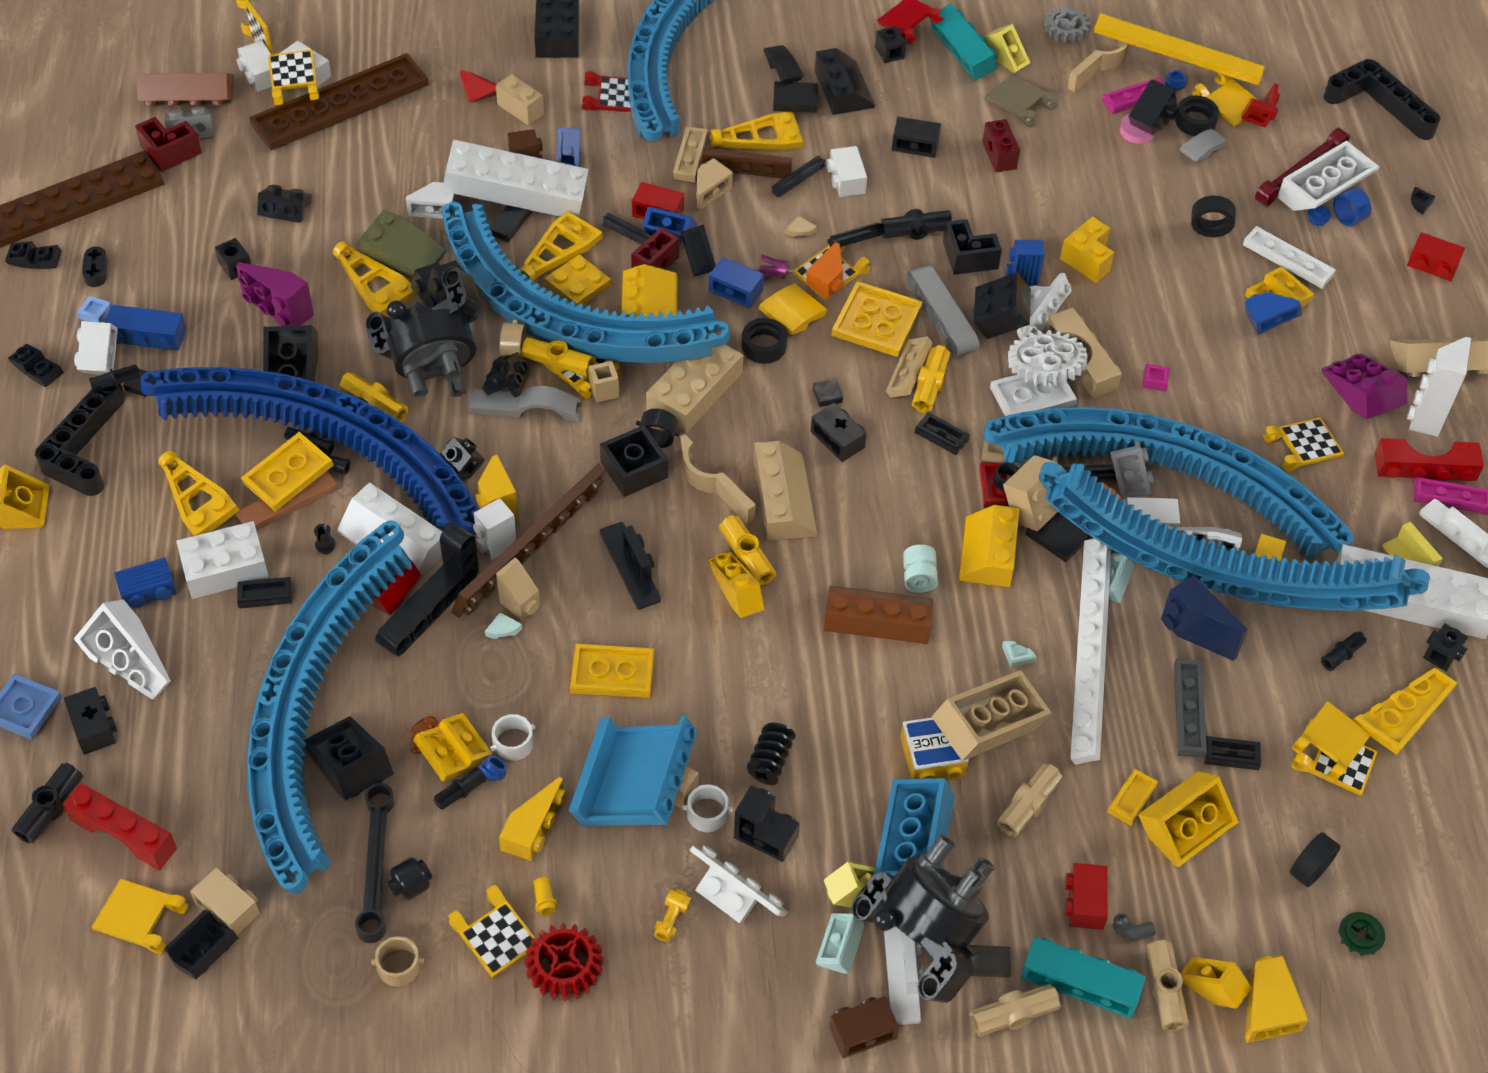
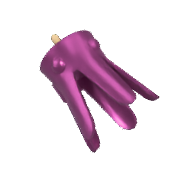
(778, 270)

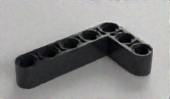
(1388, 92)
(59, 451)
(436, 594)

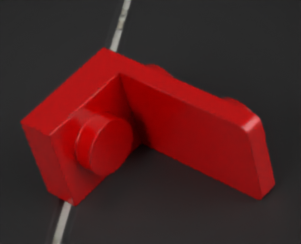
(1262, 112)

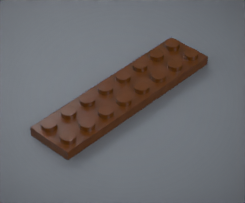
(339, 101)
(77, 197)
(533, 537)

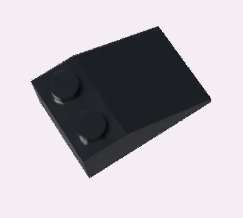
(291, 350)
(349, 757)

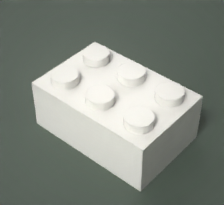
(222, 559)

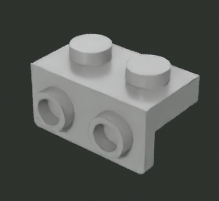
(198, 118)

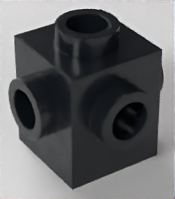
(462, 456)
(1445, 647)

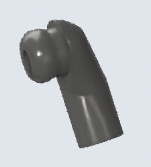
(1130, 931)

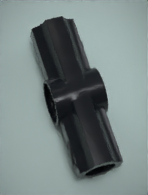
(915, 224)
(39, 815)

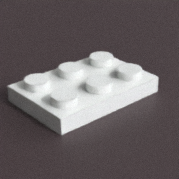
(1019, 396)

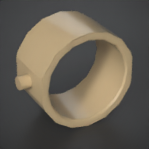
(512, 338)
(393, 944)

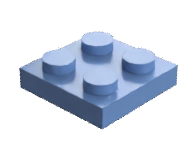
(26, 706)

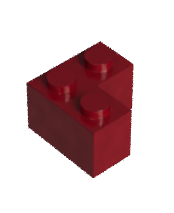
(168, 145)

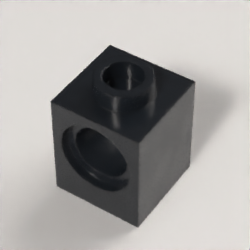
(229, 255)

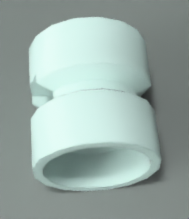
(920, 568)

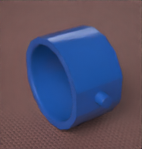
(1343, 208)

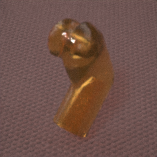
(424, 724)

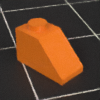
(827, 272)

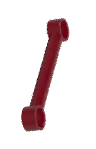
(1270, 190)

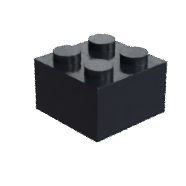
(1002, 305)
(634, 460)

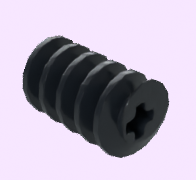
(770, 753)

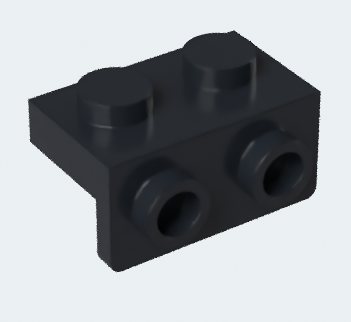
(282, 203)
(508, 373)
(200, 944)

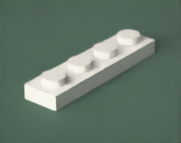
(1289, 257)

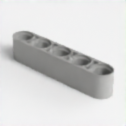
(942, 310)

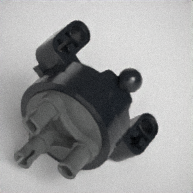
(430, 339)
(932, 911)

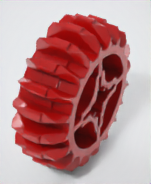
(562, 946)

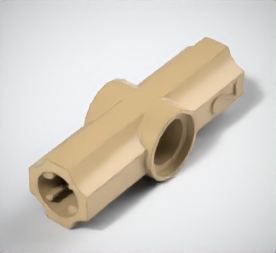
(1029, 800)
(1169, 1001)
(1014, 1010)

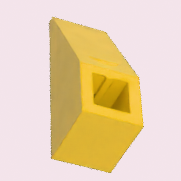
(737, 584)
(528, 823)

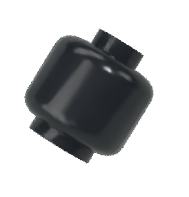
(410, 878)

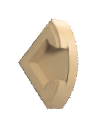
(800, 227)

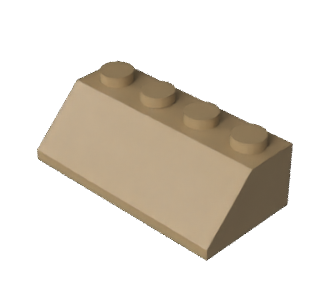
(1414, 354)
(783, 491)

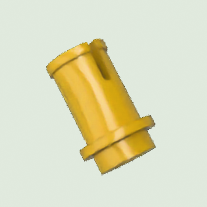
(544, 897)

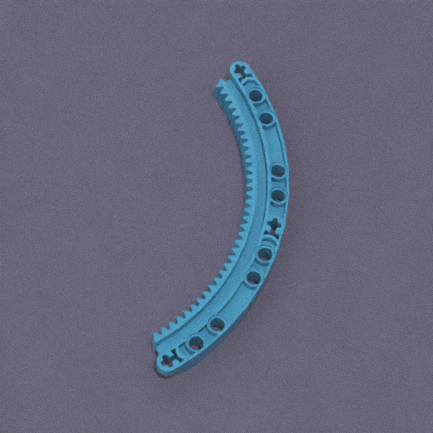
(649, 65)
(556, 319)
(1178, 446)
(1222, 570)
(285, 698)

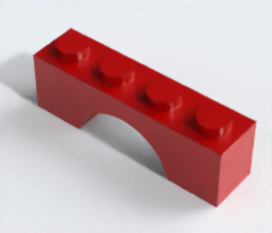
(1399, 459)
(141, 836)

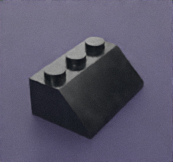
(842, 82)

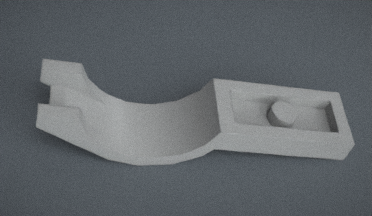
(505, 404)

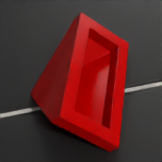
(477, 87)

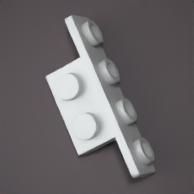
(1045, 302)
(1458, 529)
(731, 891)
(903, 976)

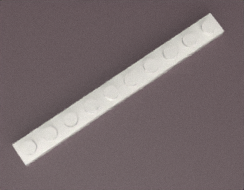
(1091, 653)

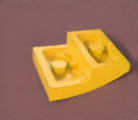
(1283, 284)
(793, 308)
(452, 747)

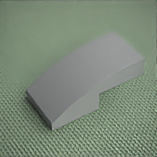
(1202, 145)

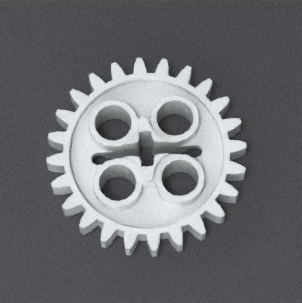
(1047, 358)

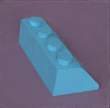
(914, 820)

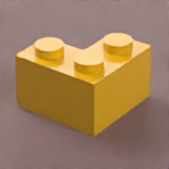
(1087, 250)

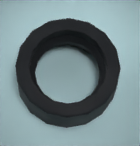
(1196, 104)
(1213, 204)
(764, 354)
(1315, 859)

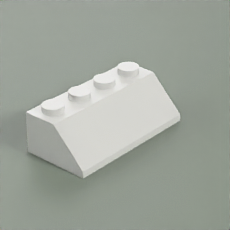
(1325, 177)
(1439, 388)
(374, 507)

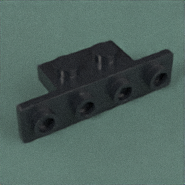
(632, 563)

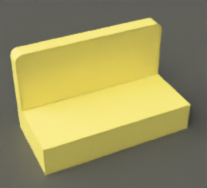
(1412, 546)

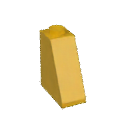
(1272, 1002)

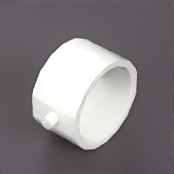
(508, 722)
(707, 792)

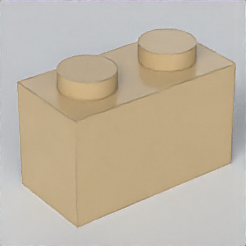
(520, 99)
(226, 900)

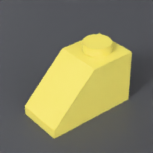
(1008, 48)
(847, 883)

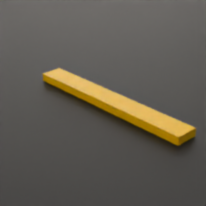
(1179, 49)

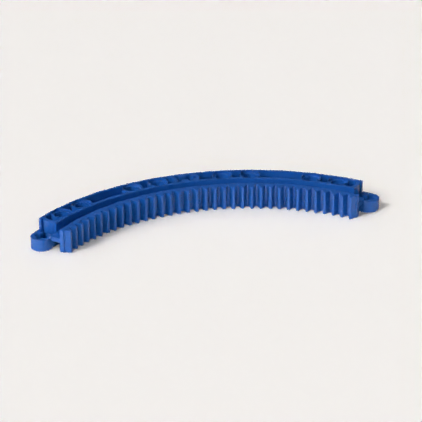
(331, 412)

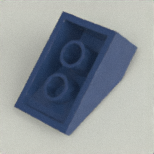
(1202, 619)

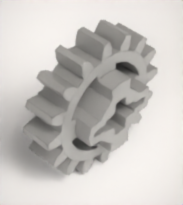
(1067, 24)

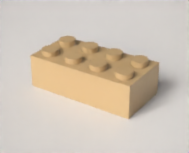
(695, 385)
(991, 715)

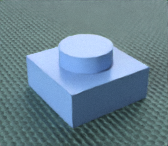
(94, 310)

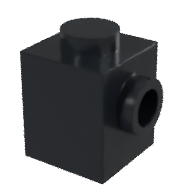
(890, 44)

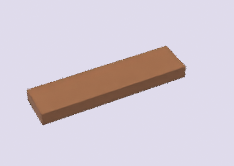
(264, 515)

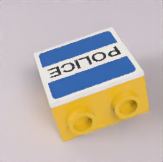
(929, 751)

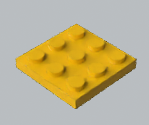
(877, 319)

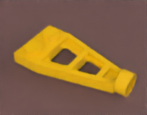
(784, 126)
(573, 229)
(397, 289)
(210, 514)

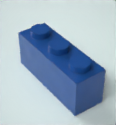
(147, 327)

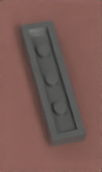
(1190, 708)

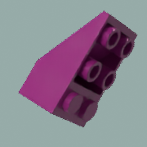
(276, 293)
(1367, 385)

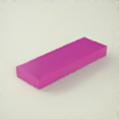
(1125, 98)
(1451, 494)

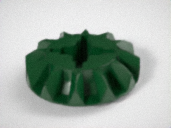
(1355, 923)

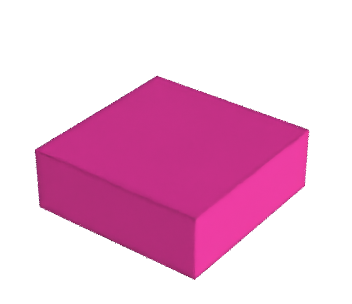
(1155, 377)

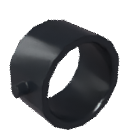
(661, 419)

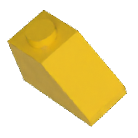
(1216, 981)

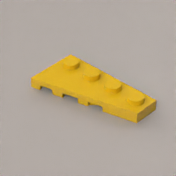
(1406, 711)

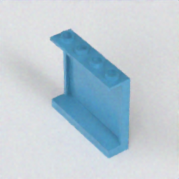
(632, 774)

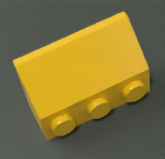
(649, 291)
(989, 546)
(1189, 817)

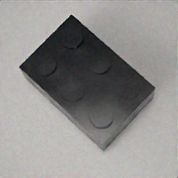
(557, 28)

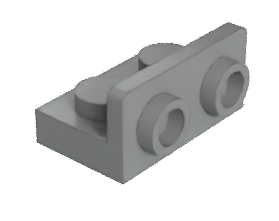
(1131, 471)

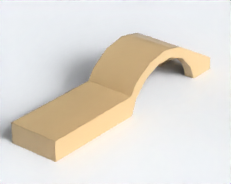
(1097, 61)
(716, 483)

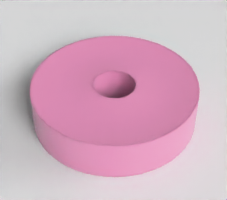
(1133, 133)

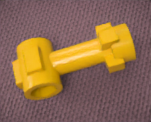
(677, 902)

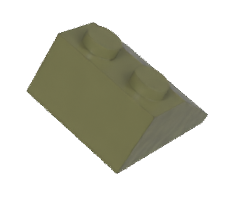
(399, 244)

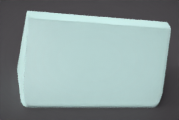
(1120, 574)
(840, 942)

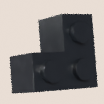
(1154, 107)
(970, 252)
(428, 282)
(762, 827)

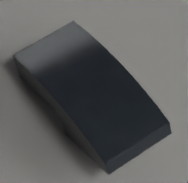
(784, 62)
(29, 256)
(35, 365)

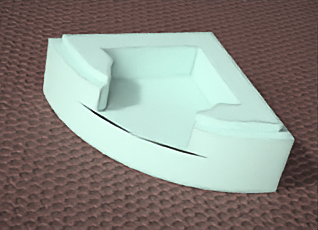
(502, 627)
(1017, 654)

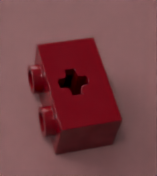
(1001, 145)
(657, 251)

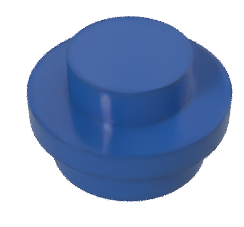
(1176, 80)
(1319, 216)
(493, 768)

